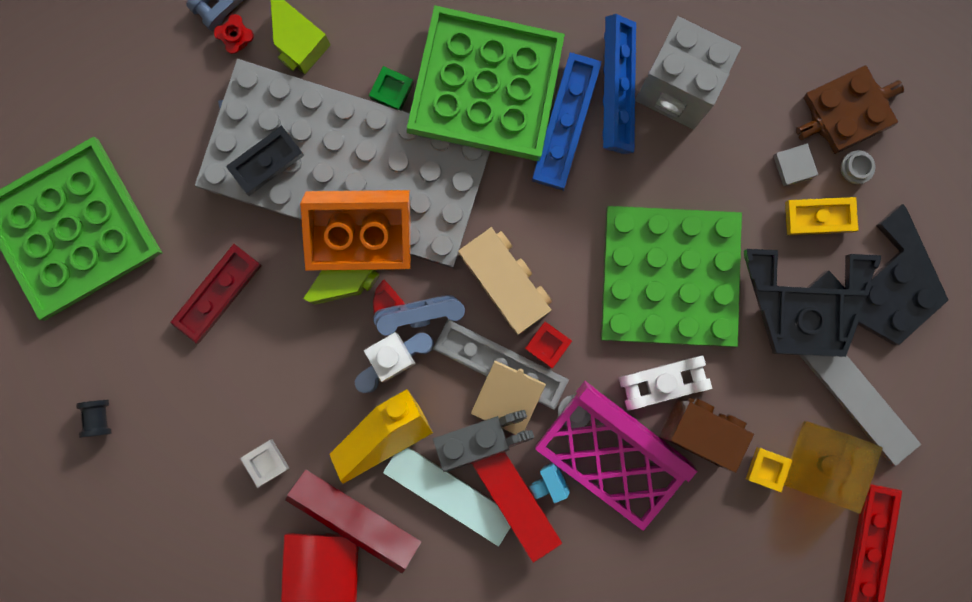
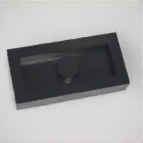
(265, 160)

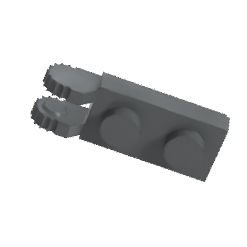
(479, 441)

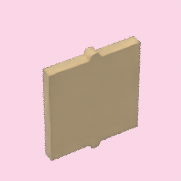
(508, 392)

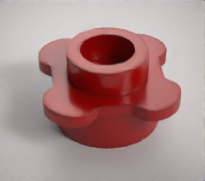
(236, 43)

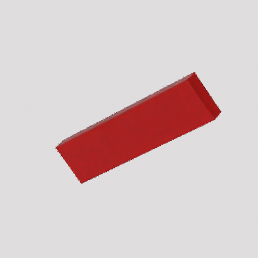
(518, 505)
(873, 545)

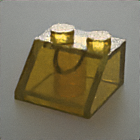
(833, 466)

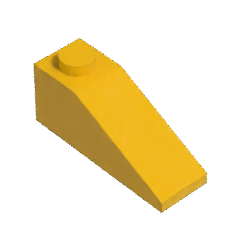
(380, 435)

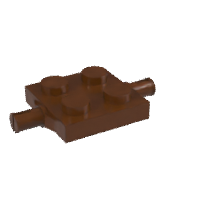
(850, 109)

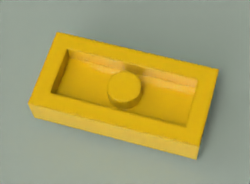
(821, 216)

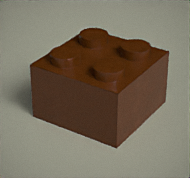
(709, 436)

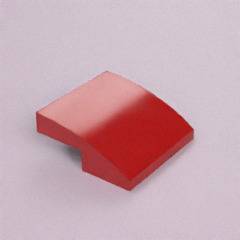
(319, 568)

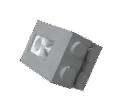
(688, 73)

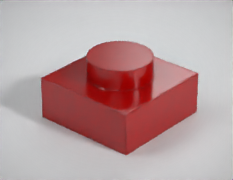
(548, 344)

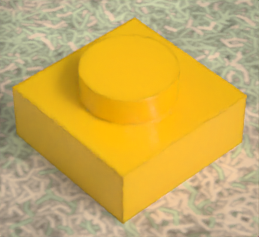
(768, 469)

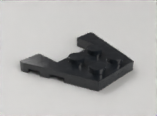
(903, 290)
(810, 318)

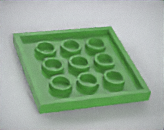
(486, 83)
(71, 229)
(671, 276)

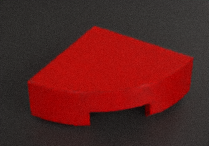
(385, 297)

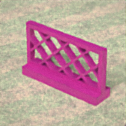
(636, 435)

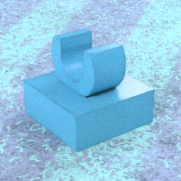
(552, 483)

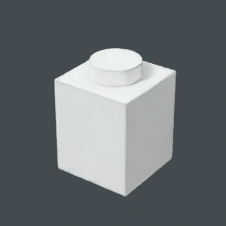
(389, 357)

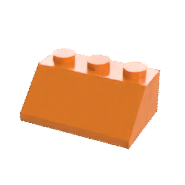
(356, 230)

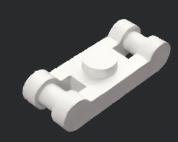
(665, 382)

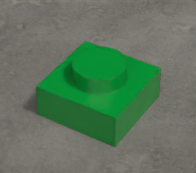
(391, 88)

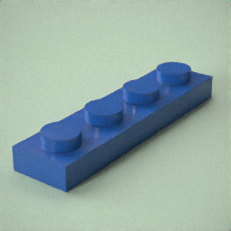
(619, 84)
(566, 121)

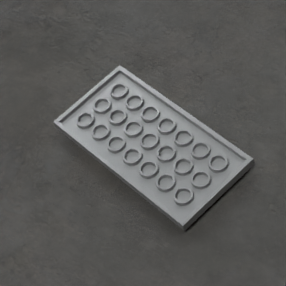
(345, 148)

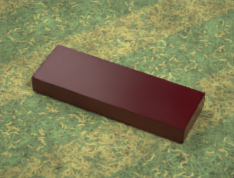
(215, 294)

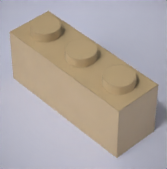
(505, 280)

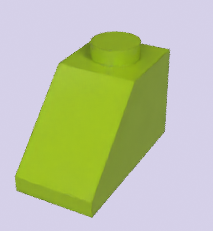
(296, 37)
(340, 284)

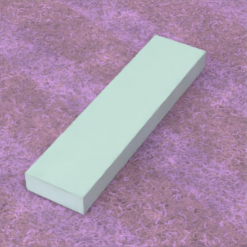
(448, 494)

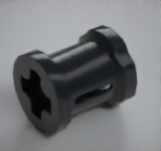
(94, 418)

